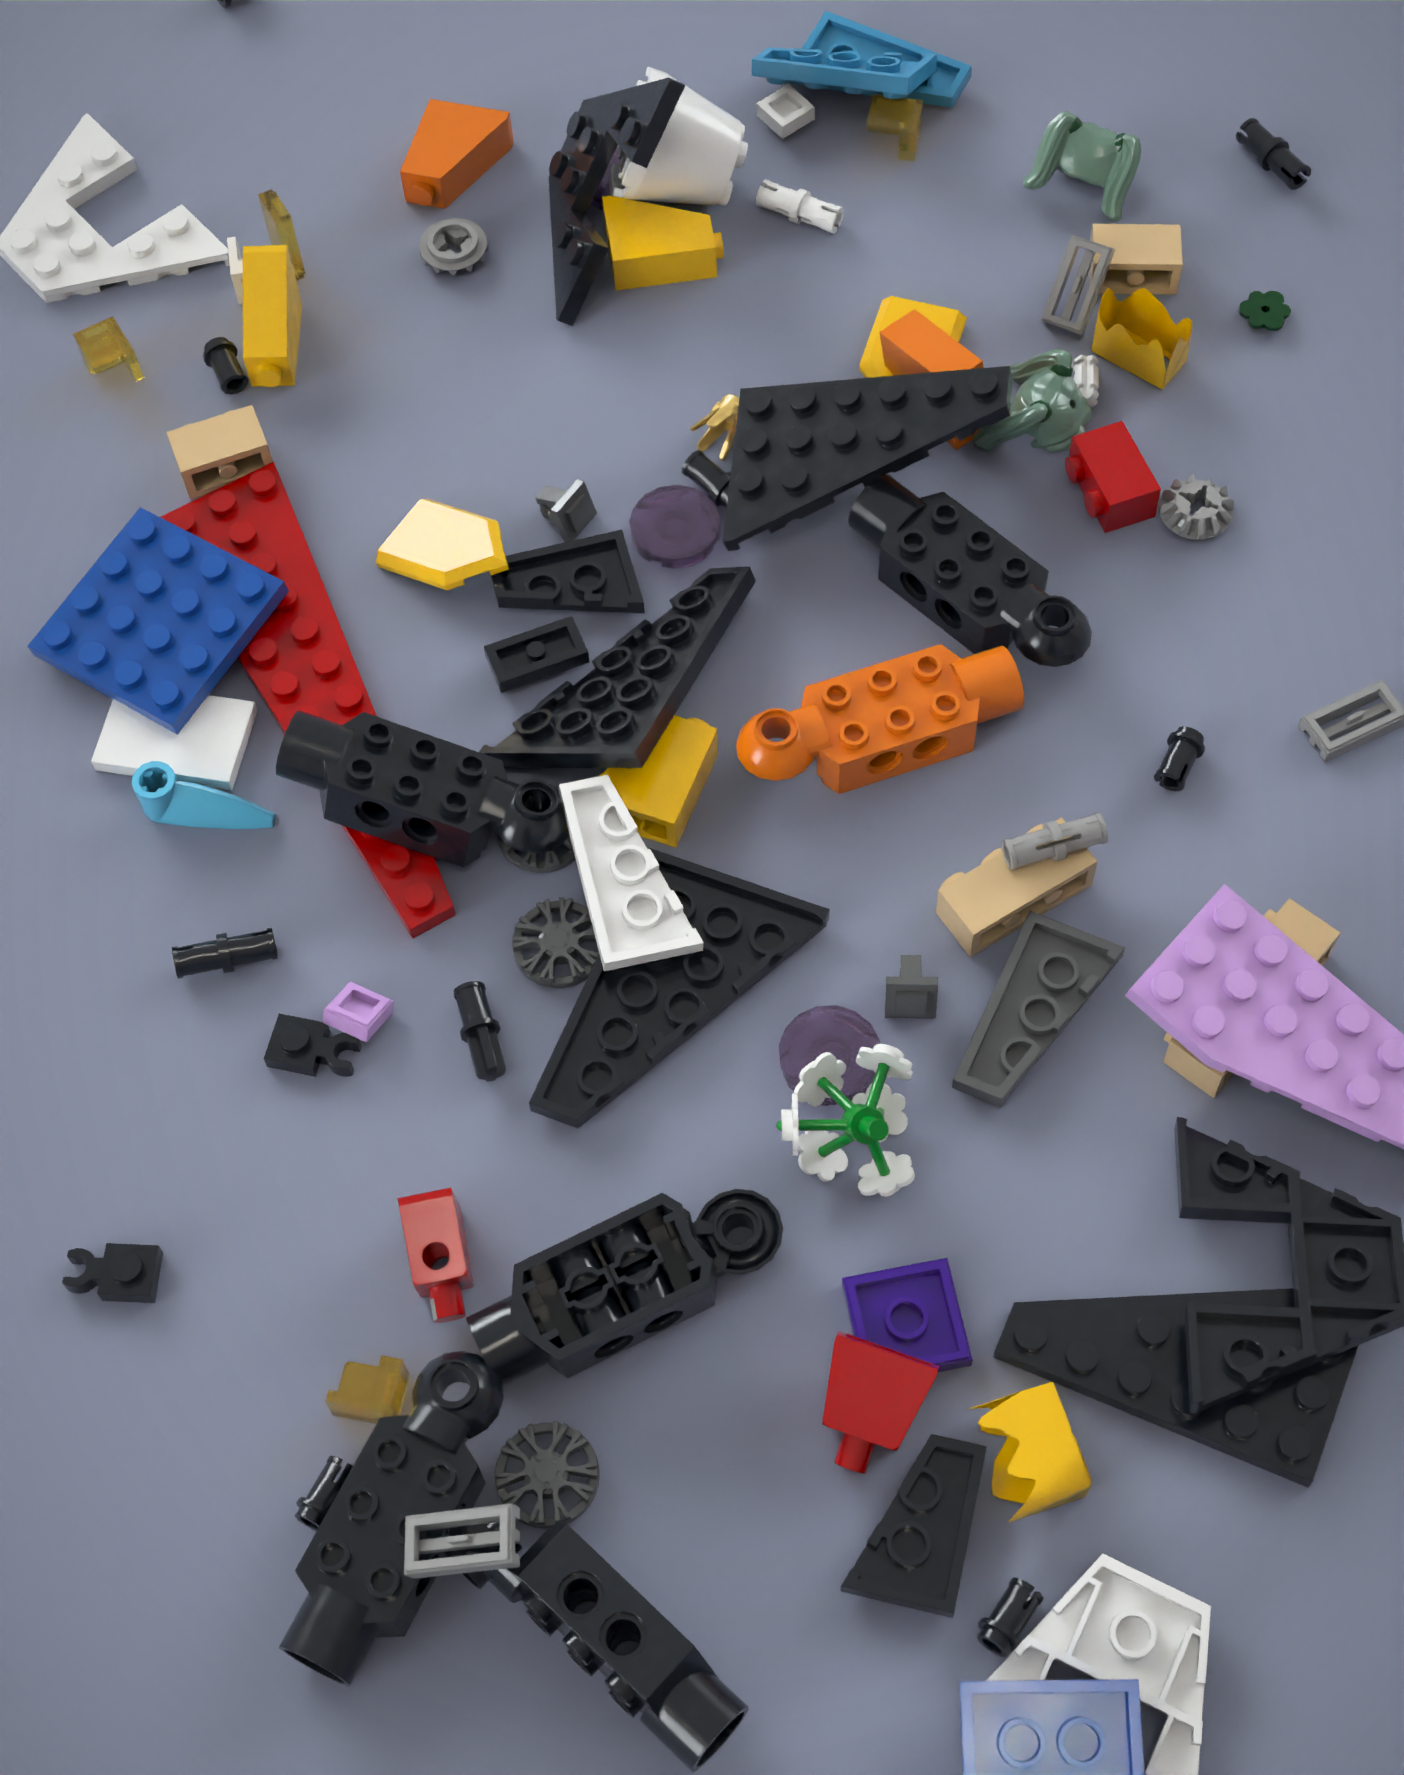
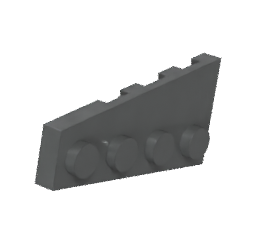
(1035, 998)

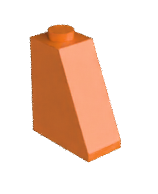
(453, 151)
(920, 346)

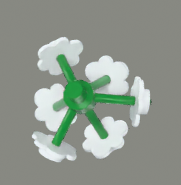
(865, 1120)

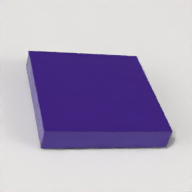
(910, 1312)

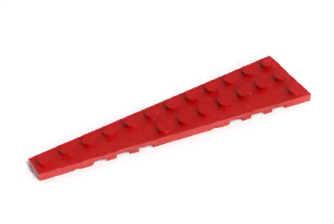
(305, 661)

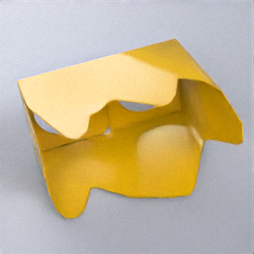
(1149, 325)
(1041, 1455)

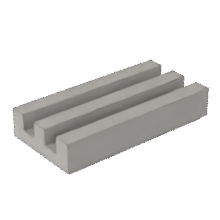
(1094, 288)
(1332, 749)
(506, 1538)

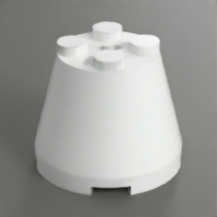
(691, 158)

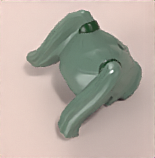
(1087, 154)
(1044, 406)

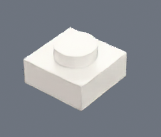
(785, 111)

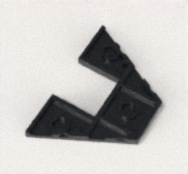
(625, 118)
(1342, 1267)

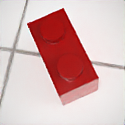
(1112, 477)

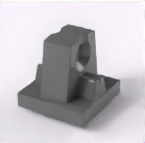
(567, 509)
(911, 993)

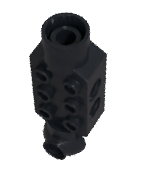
(967, 575)
(418, 788)
(622, 1282)
(359, 1549)
(665, 1674)

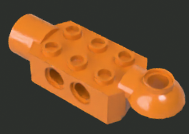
(884, 718)

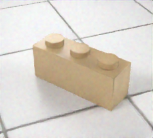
(997, 900)

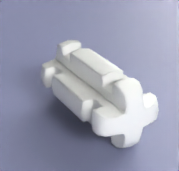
(1087, 378)

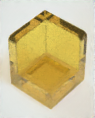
(899, 118)
(105, 347)
(370, 1390)

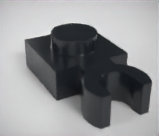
(304, 1044)
(123, 1274)

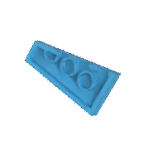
(839, 34)
(844, 70)

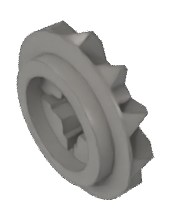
(460, 234)
(1208, 520)

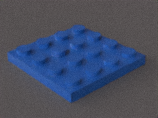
(158, 619)

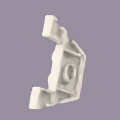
(1129, 1628)

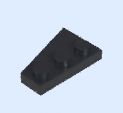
(572, 576)
(924, 1535)

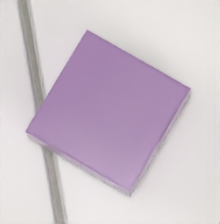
(358, 1011)

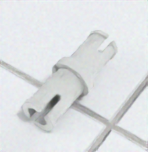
(799, 206)

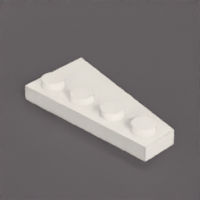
(625, 893)

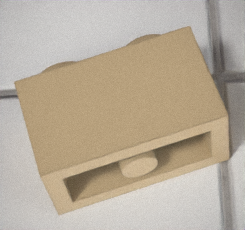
(1143, 257)
(219, 450)

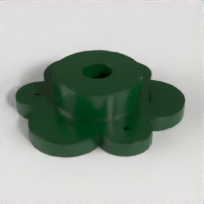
(1265, 310)

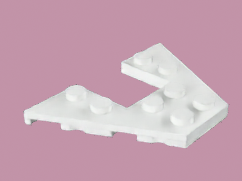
(66, 256)

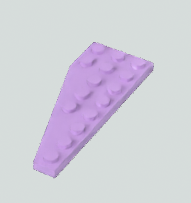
(1276, 1017)

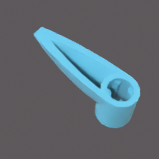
(193, 804)

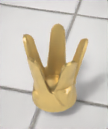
(721, 418)

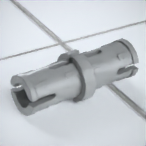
(1085, 832)

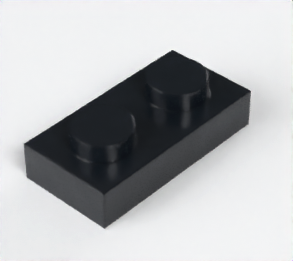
(536, 654)

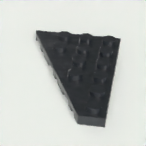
(821, 438)
(636, 685)
(647, 1010)
(1136, 1360)

